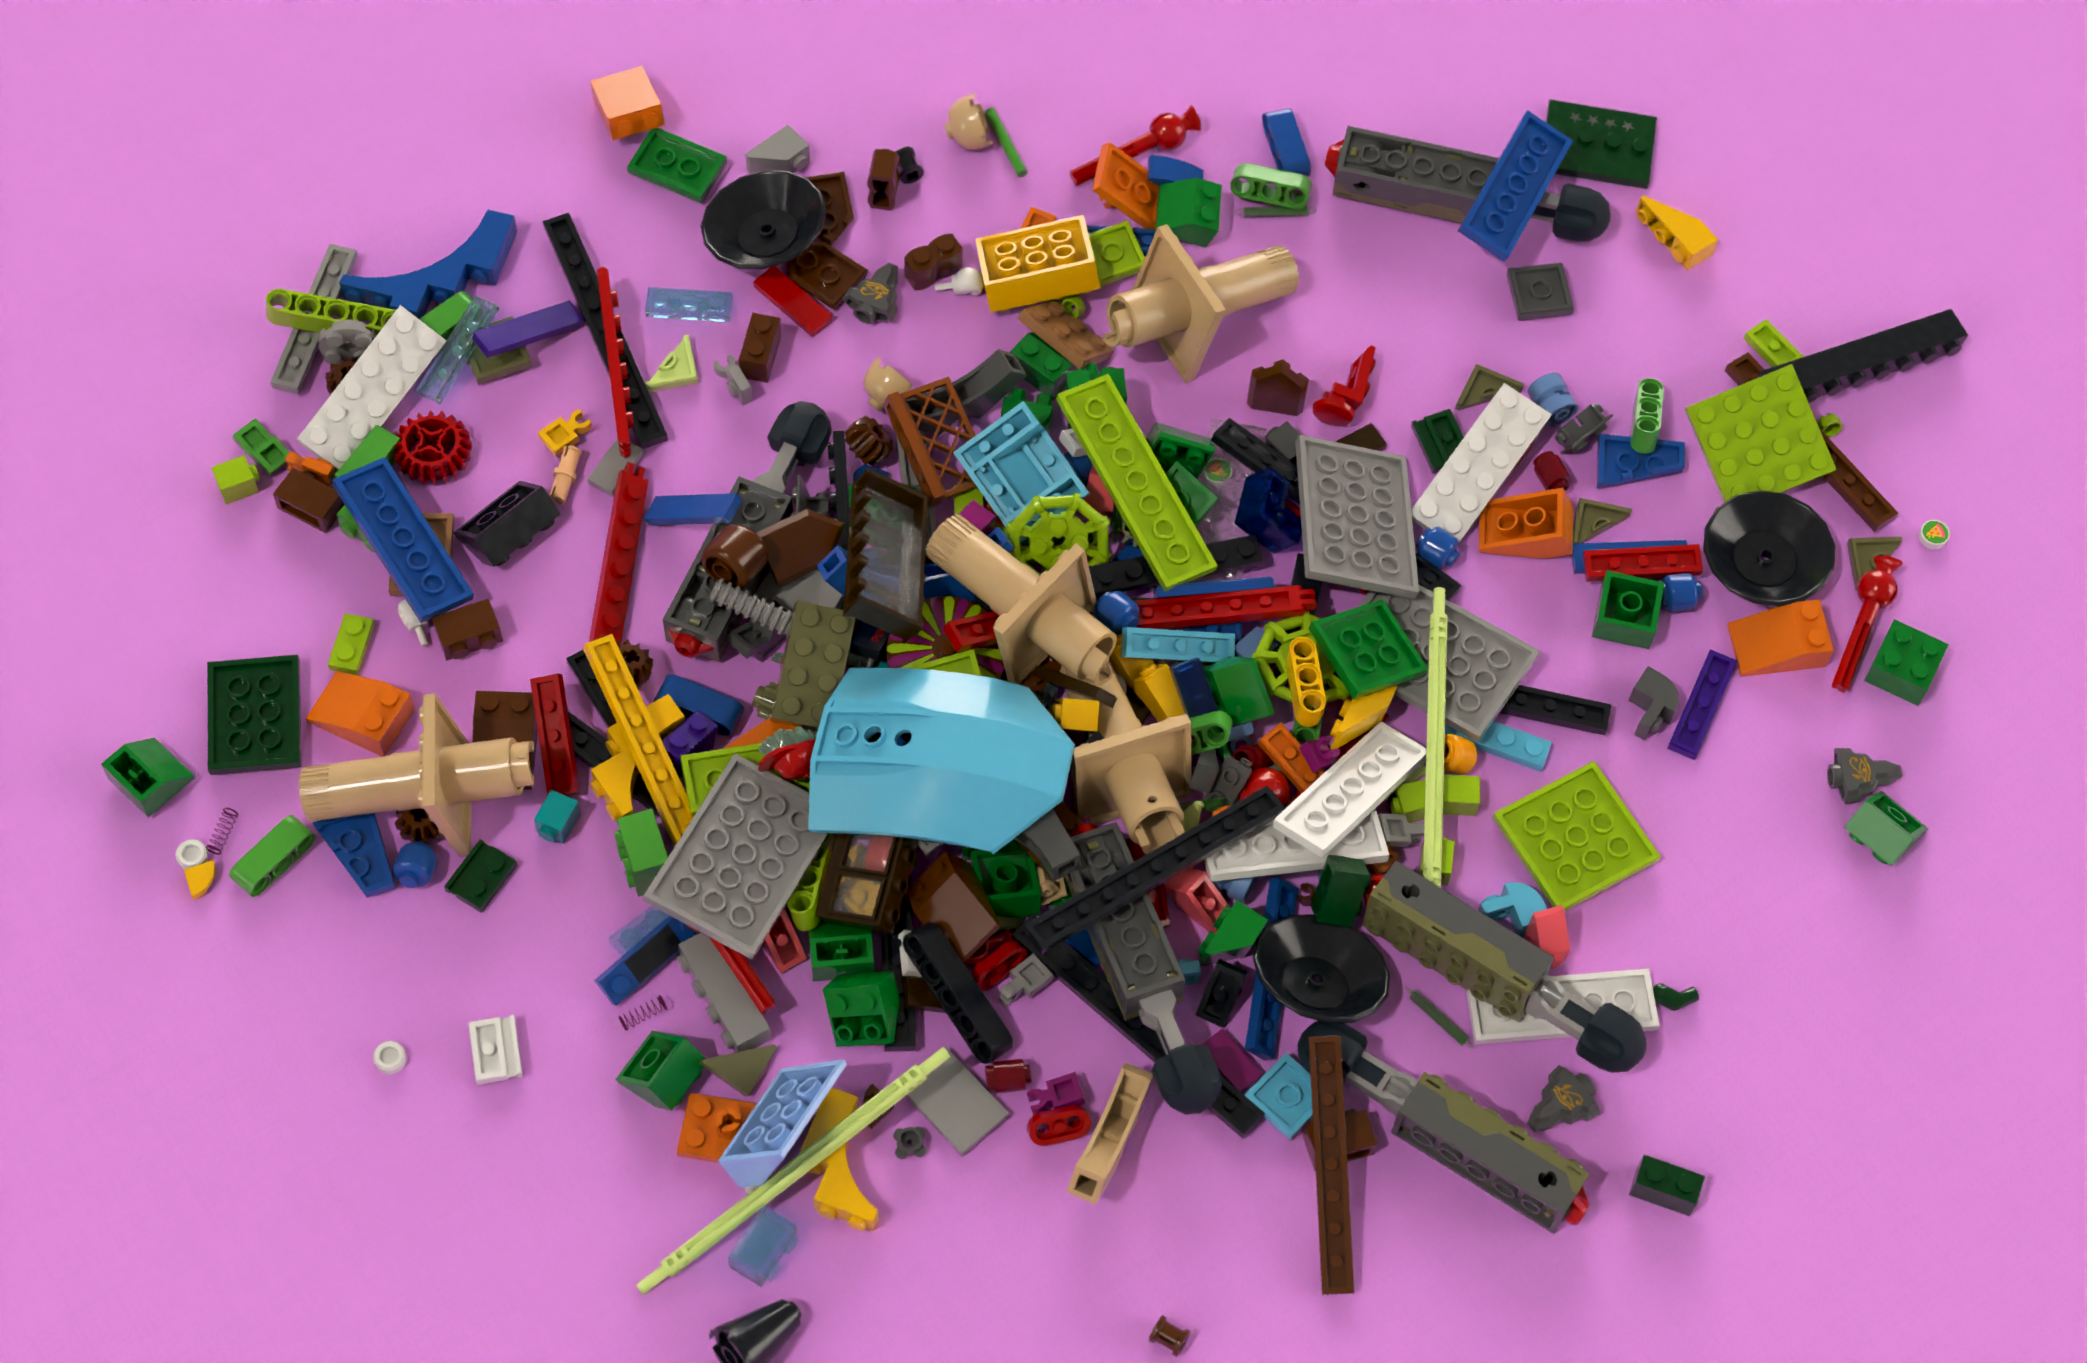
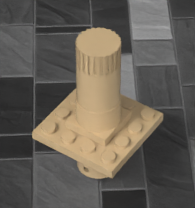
(1186, 303)
(1035, 611)
(1133, 770)
(436, 778)

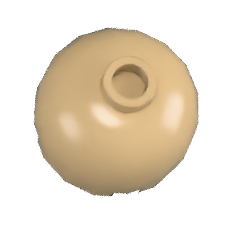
(968, 124)
(882, 382)

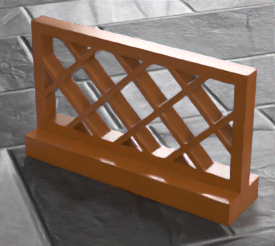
(914, 443)

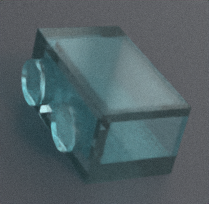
(763, 1246)

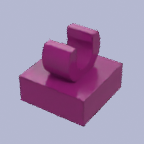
(1319, 755)

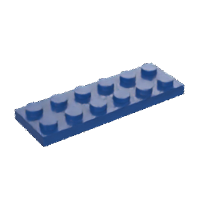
(1515, 186)
(403, 539)

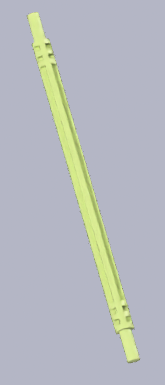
(1435, 740)
(793, 1170)

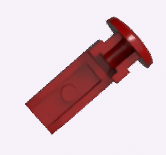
(1339, 405)

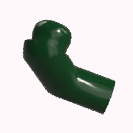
(1673, 999)

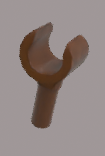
(1306, 900)

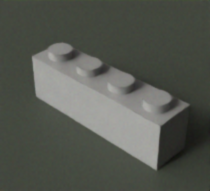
(727, 999)

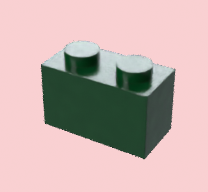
(1340, 890)
(1666, 1185)

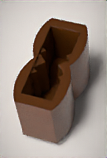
(883, 179)
(935, 261)

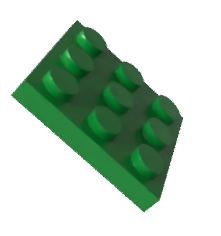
(1368, 649)

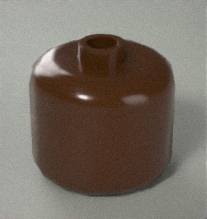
(735, 555)

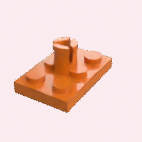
(1125, 186)
(710, 1126)

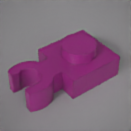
(1060, 1093)

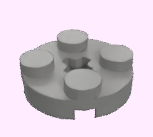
(333, 340)

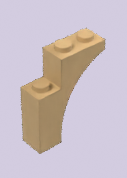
(1111, 1134)

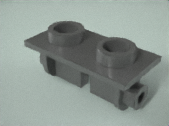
(1591, 423)
(1229, 781)

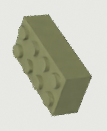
(811, 664)

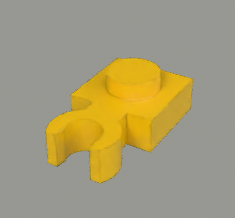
(563, 433)

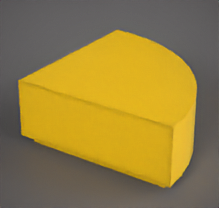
(200, 878)

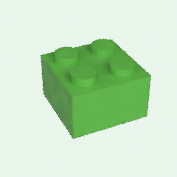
(640, 849)

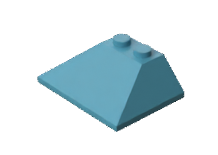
(1016, 462)

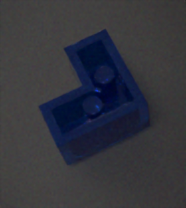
(1264, 511)

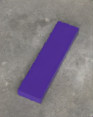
(528, 329)
(1702, 704)

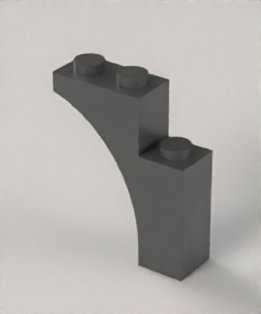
(976, 390)
(1051, 845)

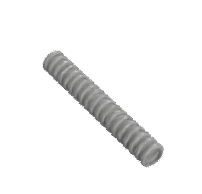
(766, 614)

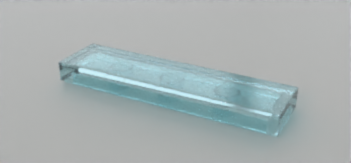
(456, 350)

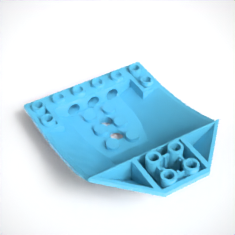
(972, 775)

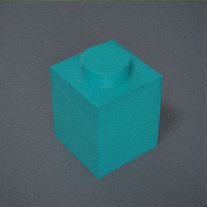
(556, 817)

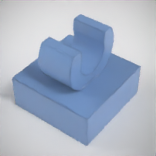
(1239, 732)

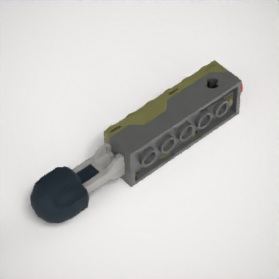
(1445, 182)
(703, 626)
(1494, 965)
(1144, 972)
(1463, 1134)

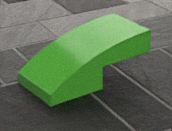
(261, 446)

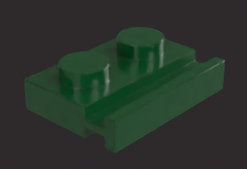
(1437, 437)
(481, 875)

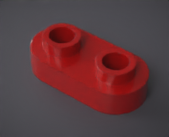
(998, 964)
(1058, 1127)

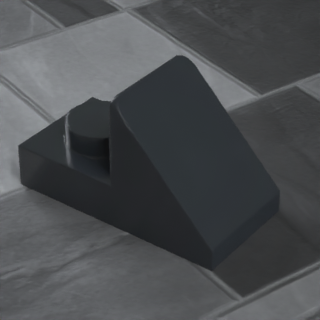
(1221, 993)

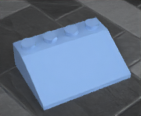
(778, 1121)

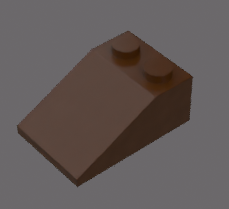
(505, 716)
(955, 902)

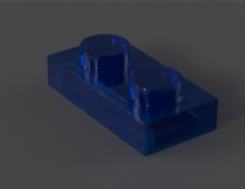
(1193, 688)

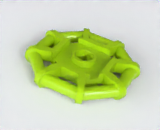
(1058, 525)
(1264, 657)

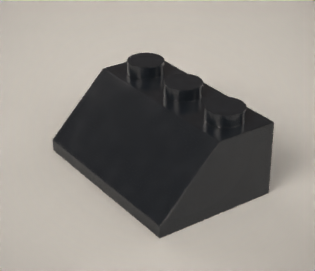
(508, 523)

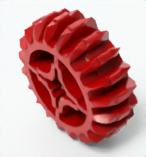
(430, 457)

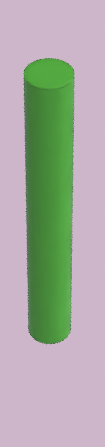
(1006, 142)

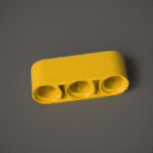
(1305, 669)

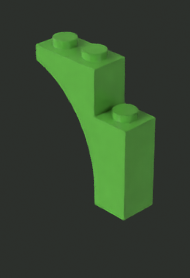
(376, 445)

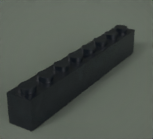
(1877, 355)

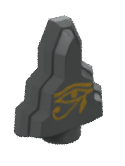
(875, 296)
(1859, 774)
(1564, 1100)

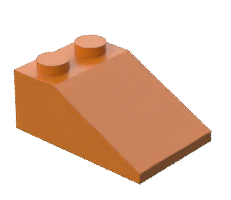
(1528, 525)
(1781, 639)
(362, 711)

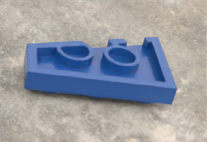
(1621, 464)
(360, 850)

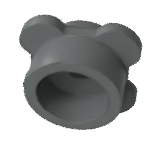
(906, 1134)

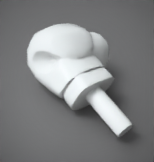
(966, 281)
(412, 622)

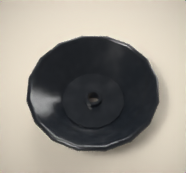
(763, 219)
(1772, 527)
(1321, 969)

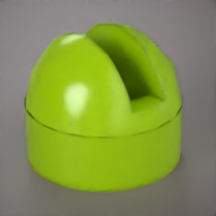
(1079, 304)
(1830, 424)

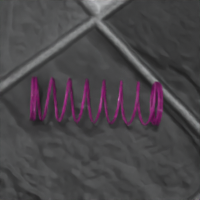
(213, 847)
(660, 1000)

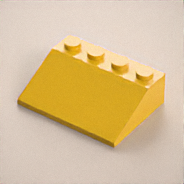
(1037, 263)

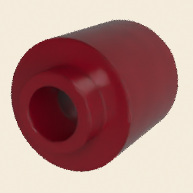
(1551, 471)
(1255, 755)
(1007, 1075)

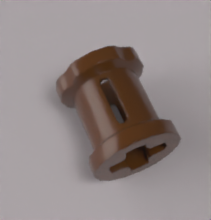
(1169, 1336)

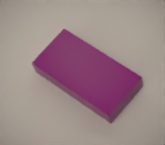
(1232, 1061)

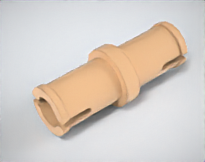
(565, 474)

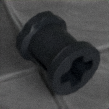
(909, 169)

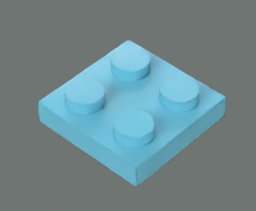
(1284, 1096)

